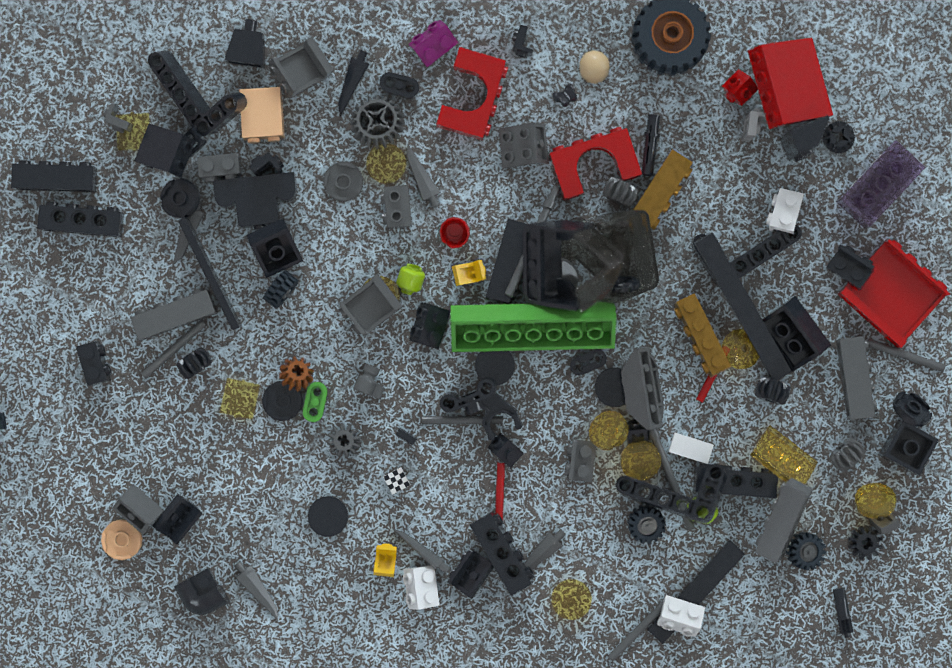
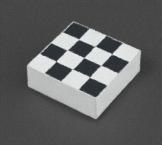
(396, 480)

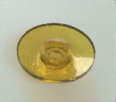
(732, 348)

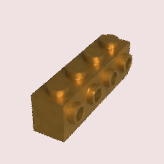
(664, 186)
(702, 335)

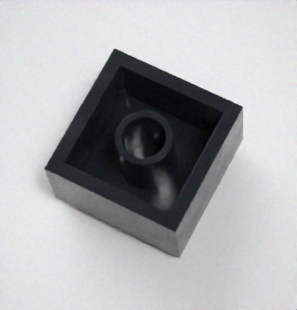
(274, 248)
(908, 447)

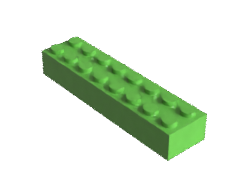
(531, 327)

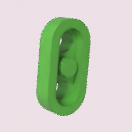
(314, 401)

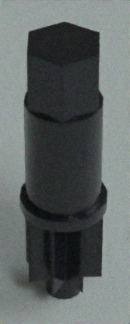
(843, 614)

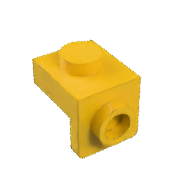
(469, 273)
(385, 560)

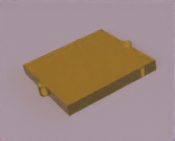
(133, 139)
(239, 398)

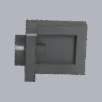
(118, 124)
(885, 524)

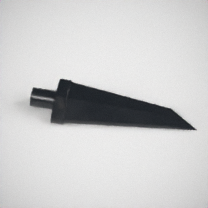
(354, 74)

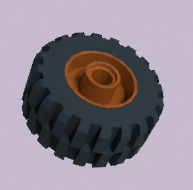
(670, 36)

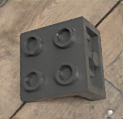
(523, 145)

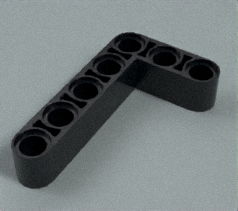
(192, 96)
(747, 258)
(675, 499)

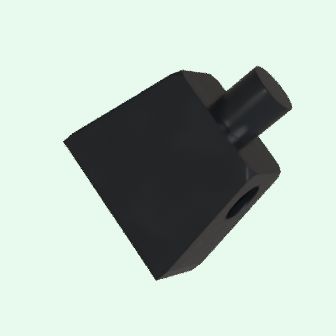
(247, 46)

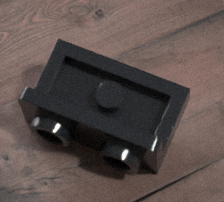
(262, 164)
(429, 325)
(177, 518)
(470, 573)

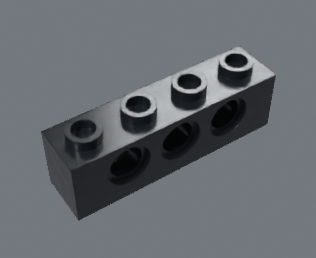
(48, 220)
(766, 489)
(512, 582)

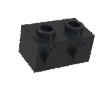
(94, 363)

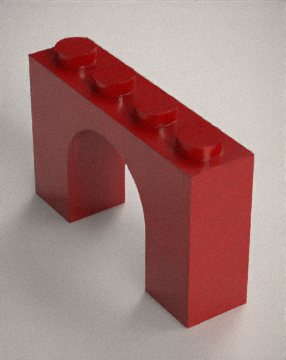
(475, 122)
(616, 144)

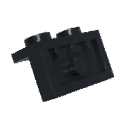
(851, 266)

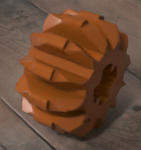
(291, 378)

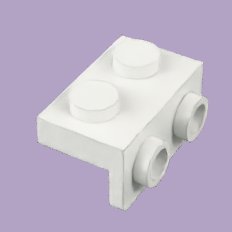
(786, 210)
(421, 587)
(681, 616)

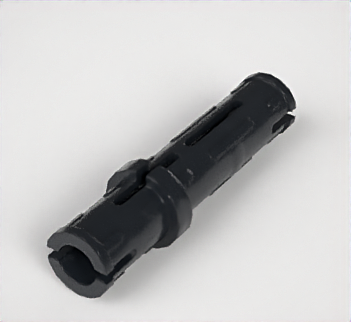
(651, 136)

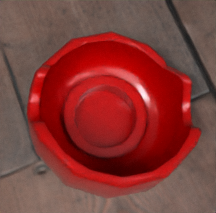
(454, 232)

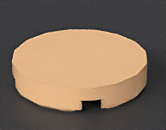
(119, 534)

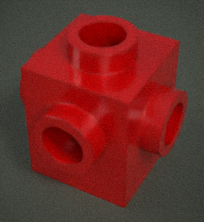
(739, 88)

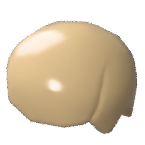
(594, 66)

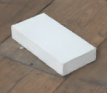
(691, 448)

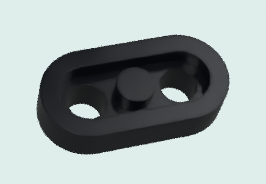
(399, 85)

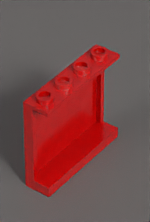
(790, 82)
(896, 294)

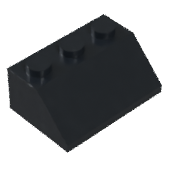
(801, 141)
(795, 333)

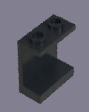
(165, 150)

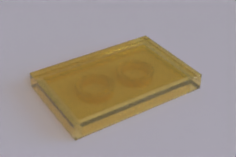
(783, 456)

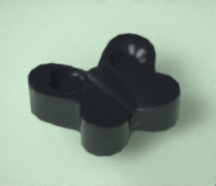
(566, 96)

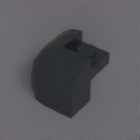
(202, 593)

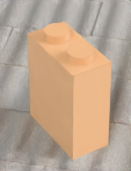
(262, 115)

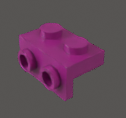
(433, 42)

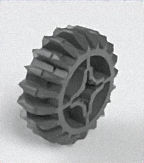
(389, 132)

